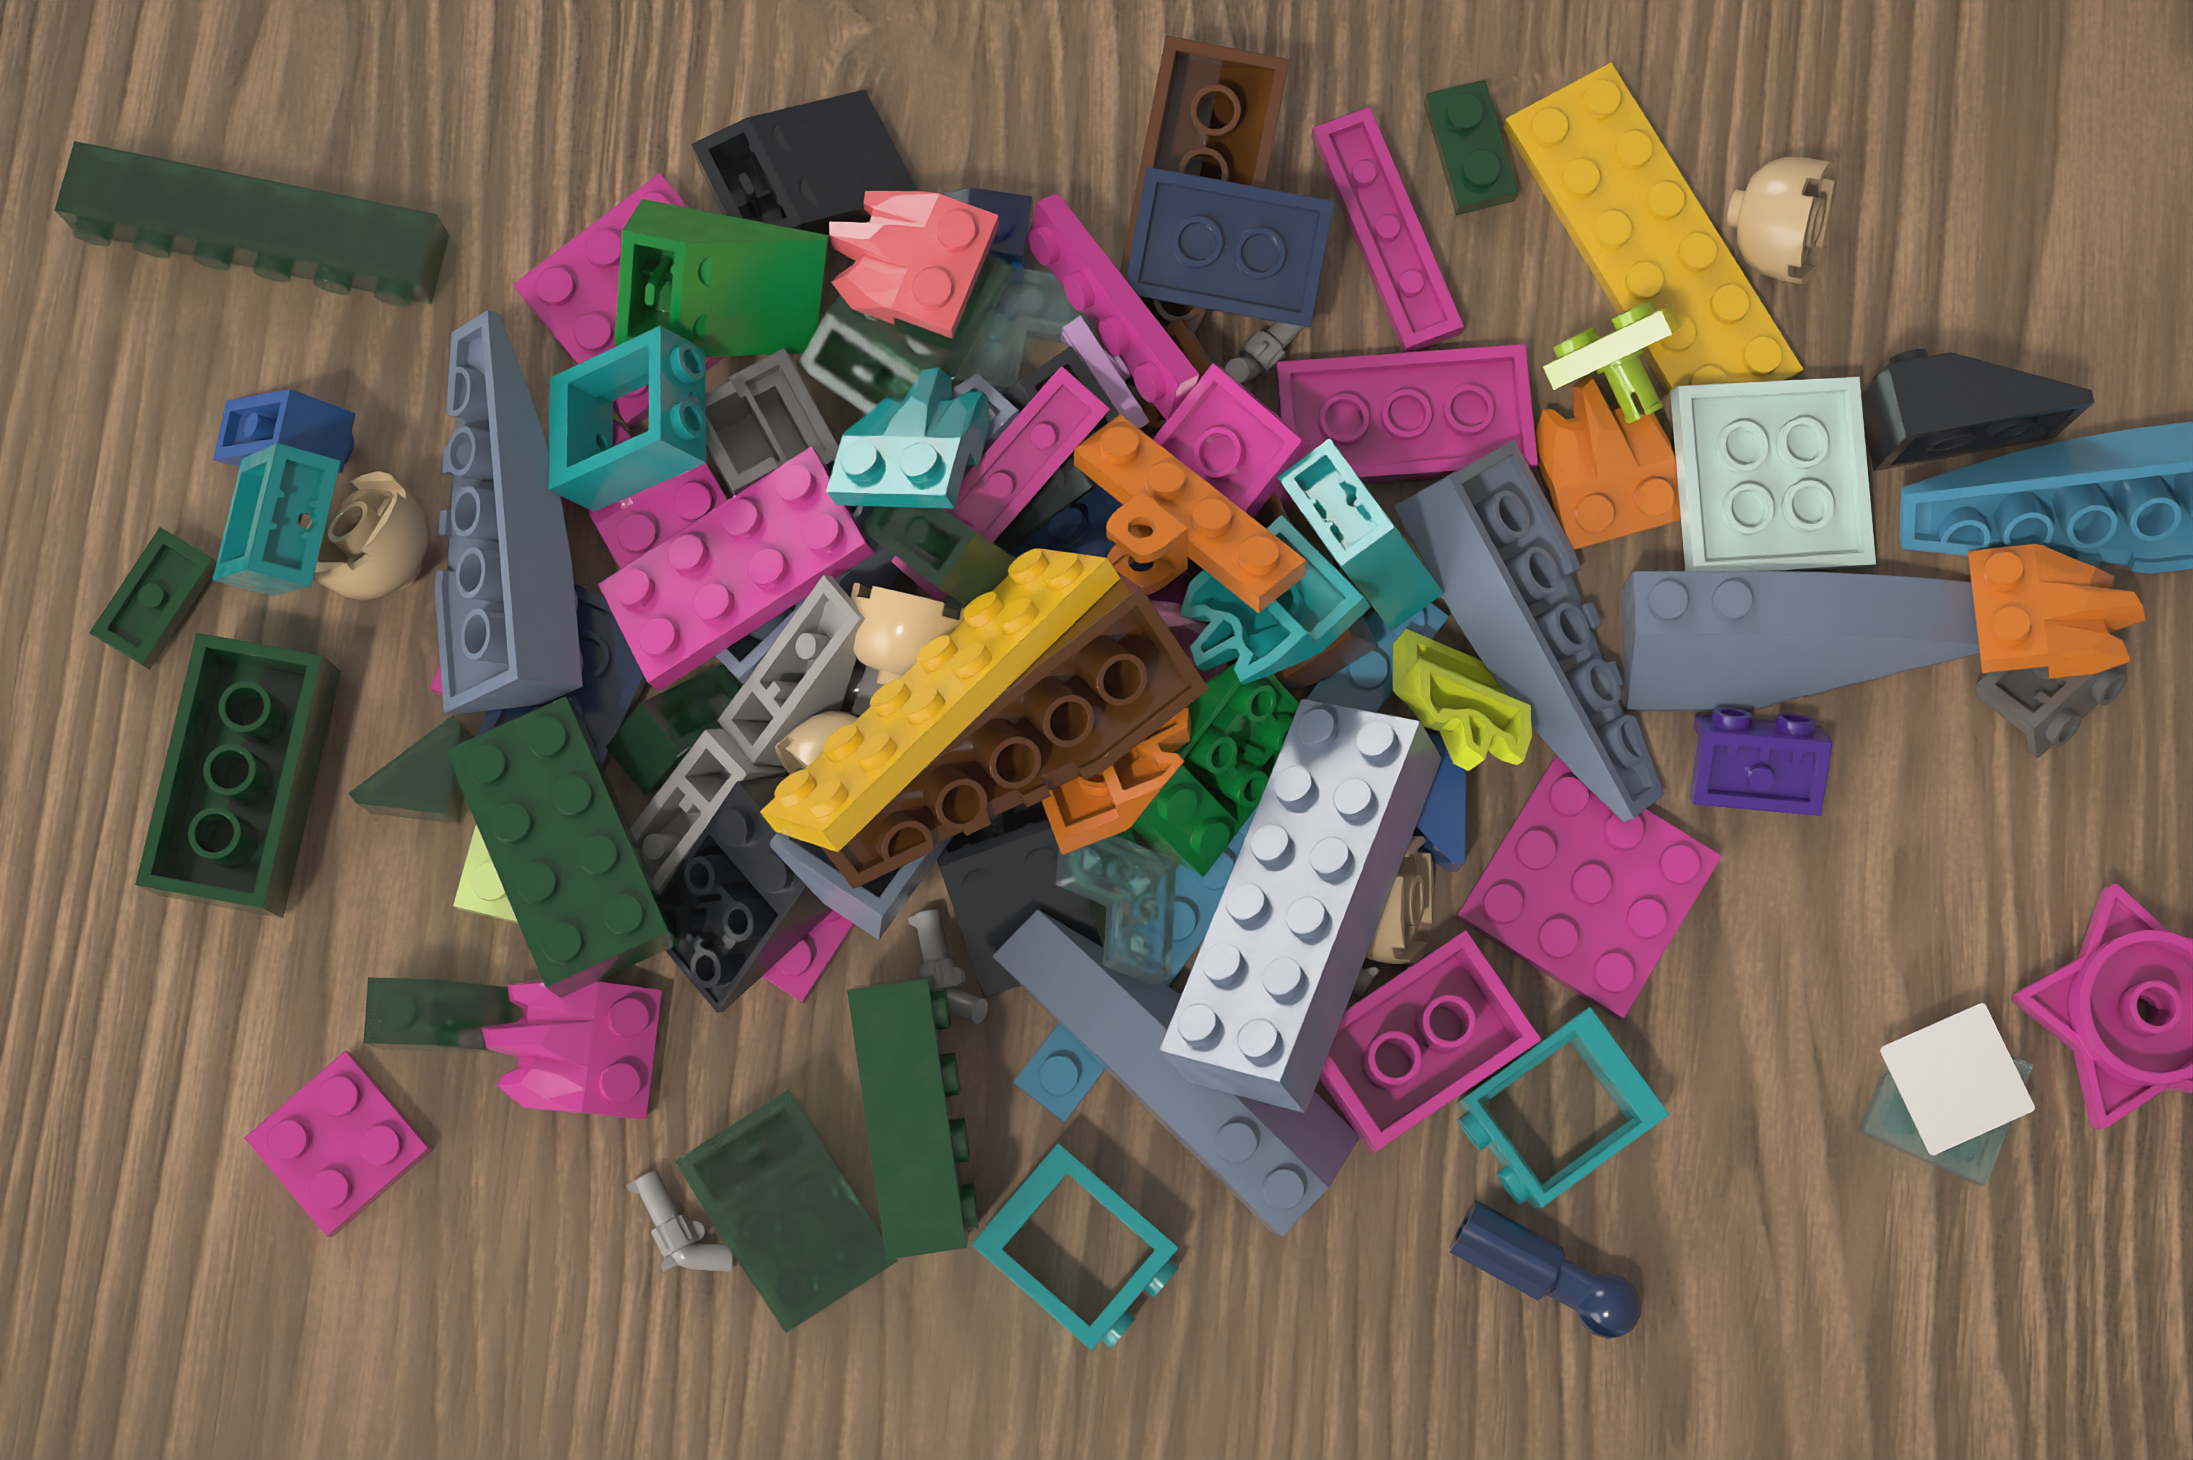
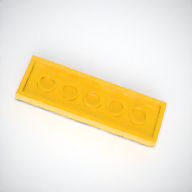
(1647, 233)
(937, 697)

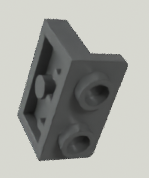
(2045, 707)

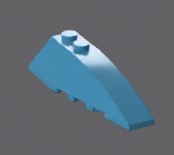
(2087, 497)

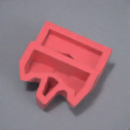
(913, 257)

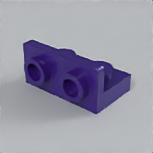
(1760, 762)

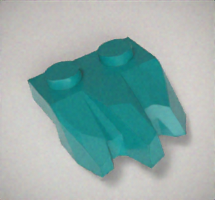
(912, 448)
(1284, 632)

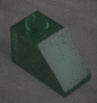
(941, 549)
(669, 725)
(432, 1014)

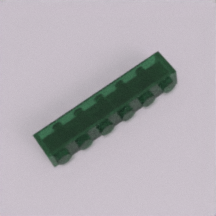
(252, 224)

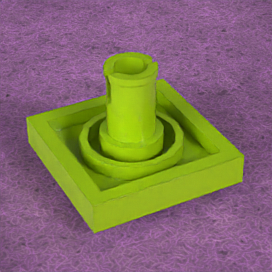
(1617, 357)

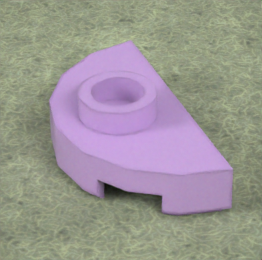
(1106, 370)

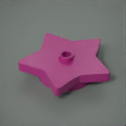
(2096, 1013)

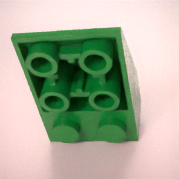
(719, 281)
(1224, 769)

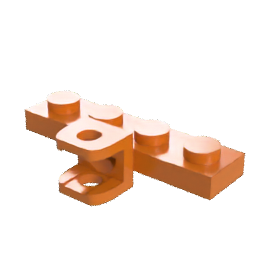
(1180, 517)

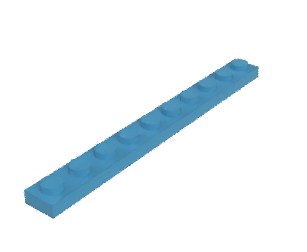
(1061, 1068)

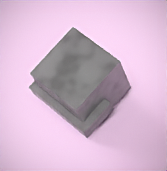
(763, 422)

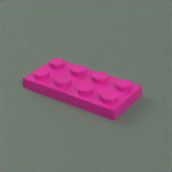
(1411, 409)
(734, 569)

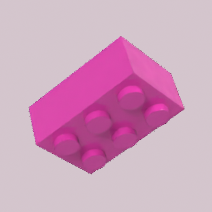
(1423, 1042)

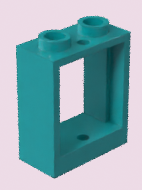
(581, 400)
(1360, 534)
(262, 537)
(1614, 1074)
(1027, 1201)

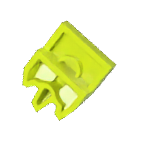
(1461, 701)

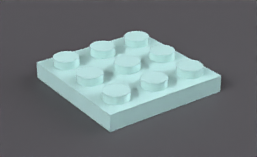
(1773, 476)

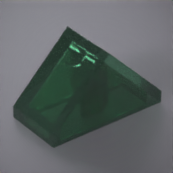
(419, 779)

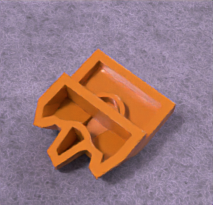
(1604, 472)
(2047, 612)
(1115, 798)

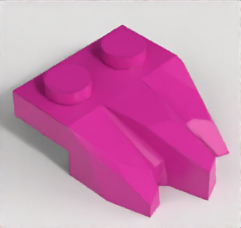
(656, 513)
(581, 1049)

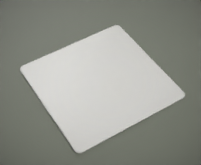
(1957, 1079)

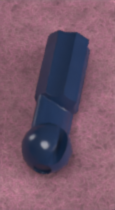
(1538, 1267)

